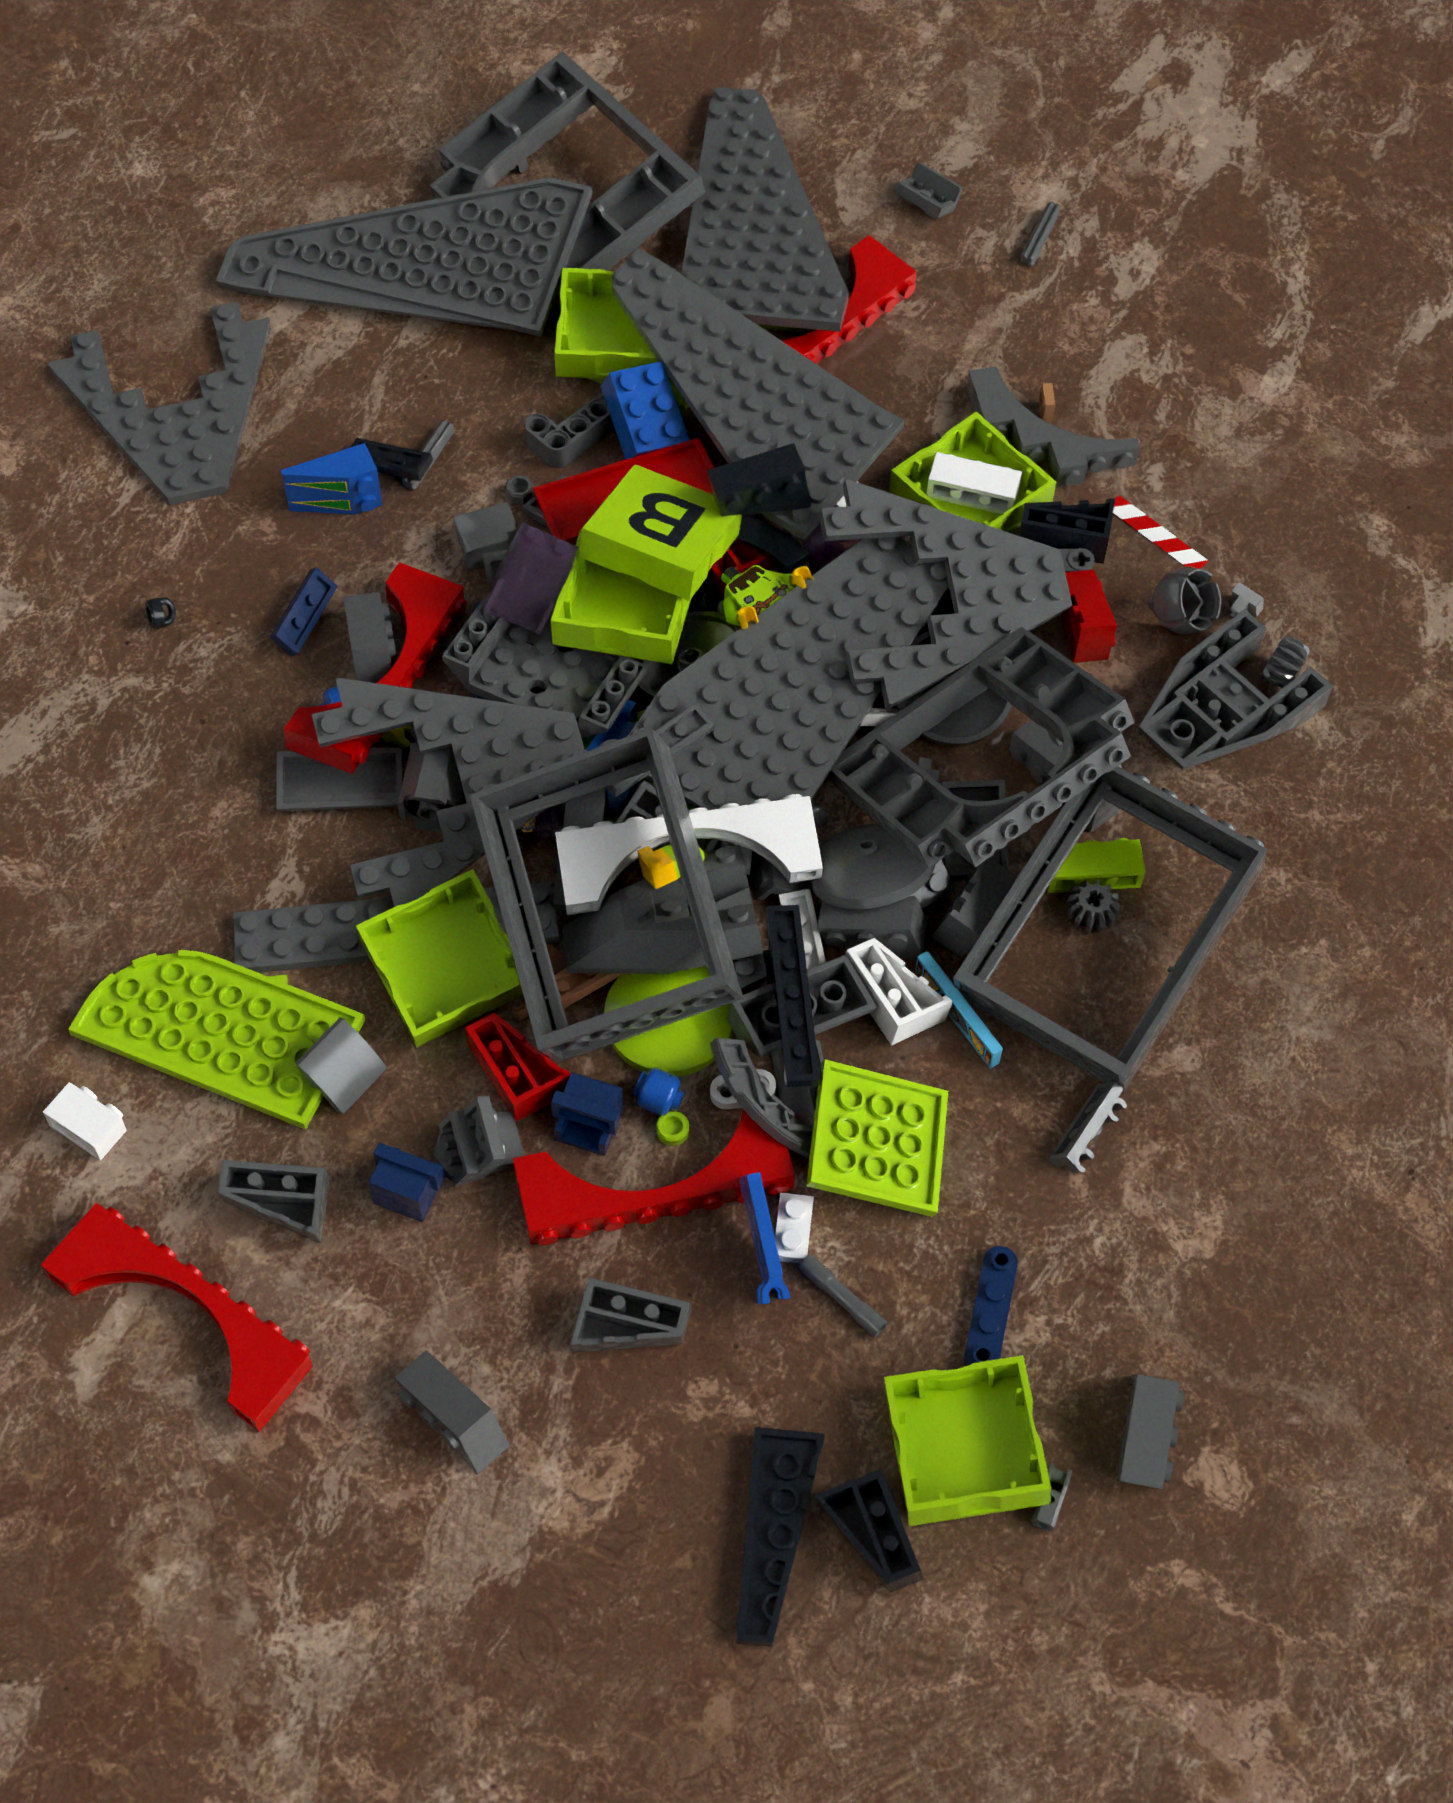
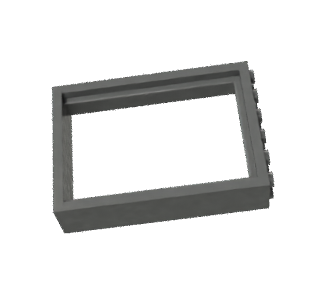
(559, 782)
(1168, 815)

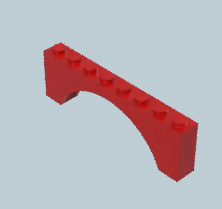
(879, 285)
(427, 611)
(567, 1206)
(109, 1251)

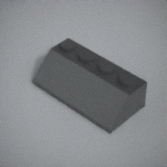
(835, 998)

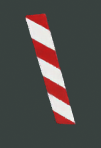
(1158, 534)

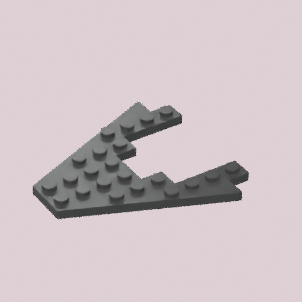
(183, 446)
(992, 579)
(489, 747)

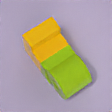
(659, 866)

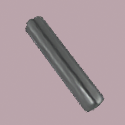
(1040, 234)
(434, 446)

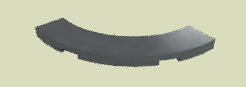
(764, 1109)

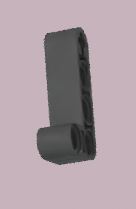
(565, 442)

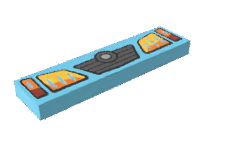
(960, 1010)

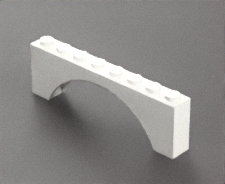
(775, 829)

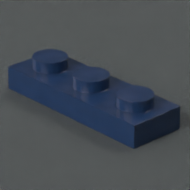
(303, 611)

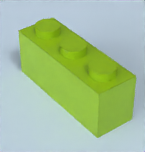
(1110, 862)

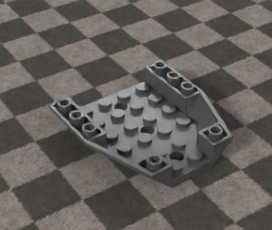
(507, 668)

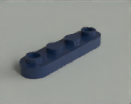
(991, 1305)

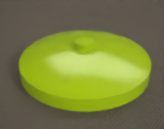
(677, 1047)

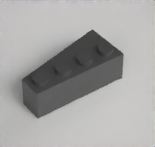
(1039, 754)

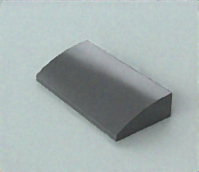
(318, 786)

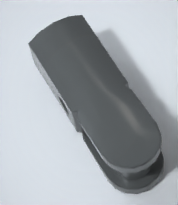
(1046, 1516)

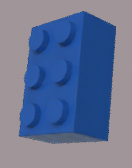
(643, 409)

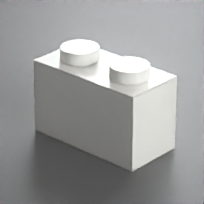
(85, 1120)

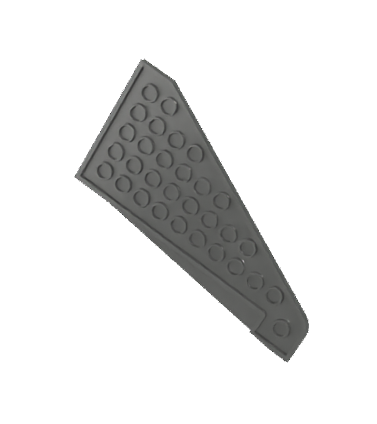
(754, 227)

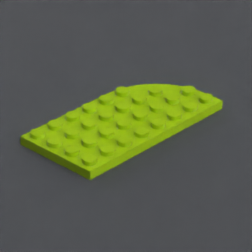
(214, 1028)

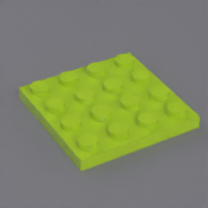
(878, 1138)

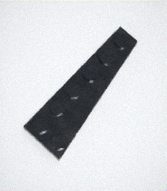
(777, 1505)

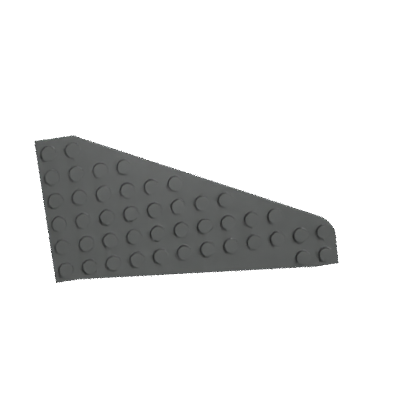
(453, 258)
(753, 387)

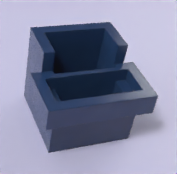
(587, 1113)
(404, 1182)

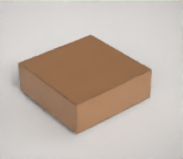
(1046, 402)

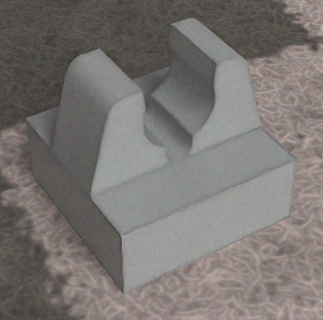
(1245, 599)

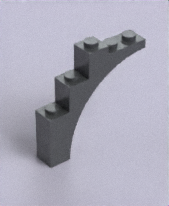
(1067, 453)

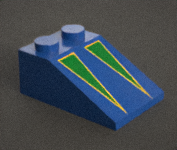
(334, 483)

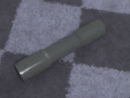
(859, 1310)

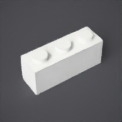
(973, 483)

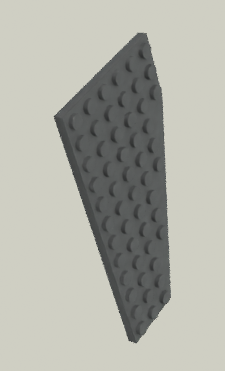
(785, 682)

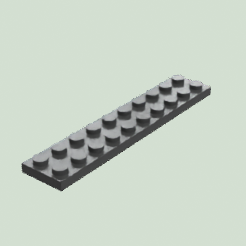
(328, 932)

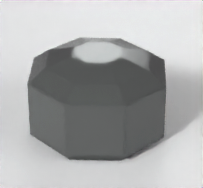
(519, 489)

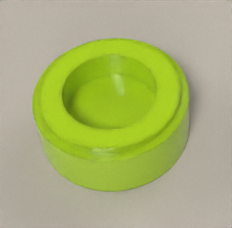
(672, 1128)

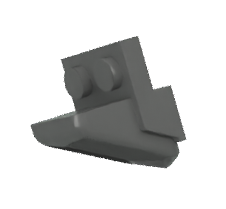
(477, 1142)

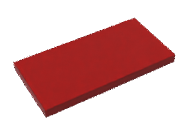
(575, 499)

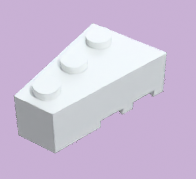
(902, 999)

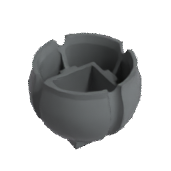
(1186, 601)

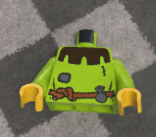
(756, 591)

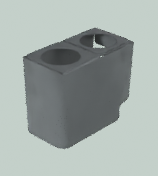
(484, 532)

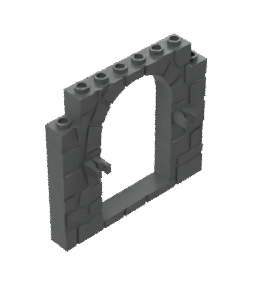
(538, 112)
(1036, 682)

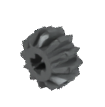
(1286, 662)
(1092, 906)

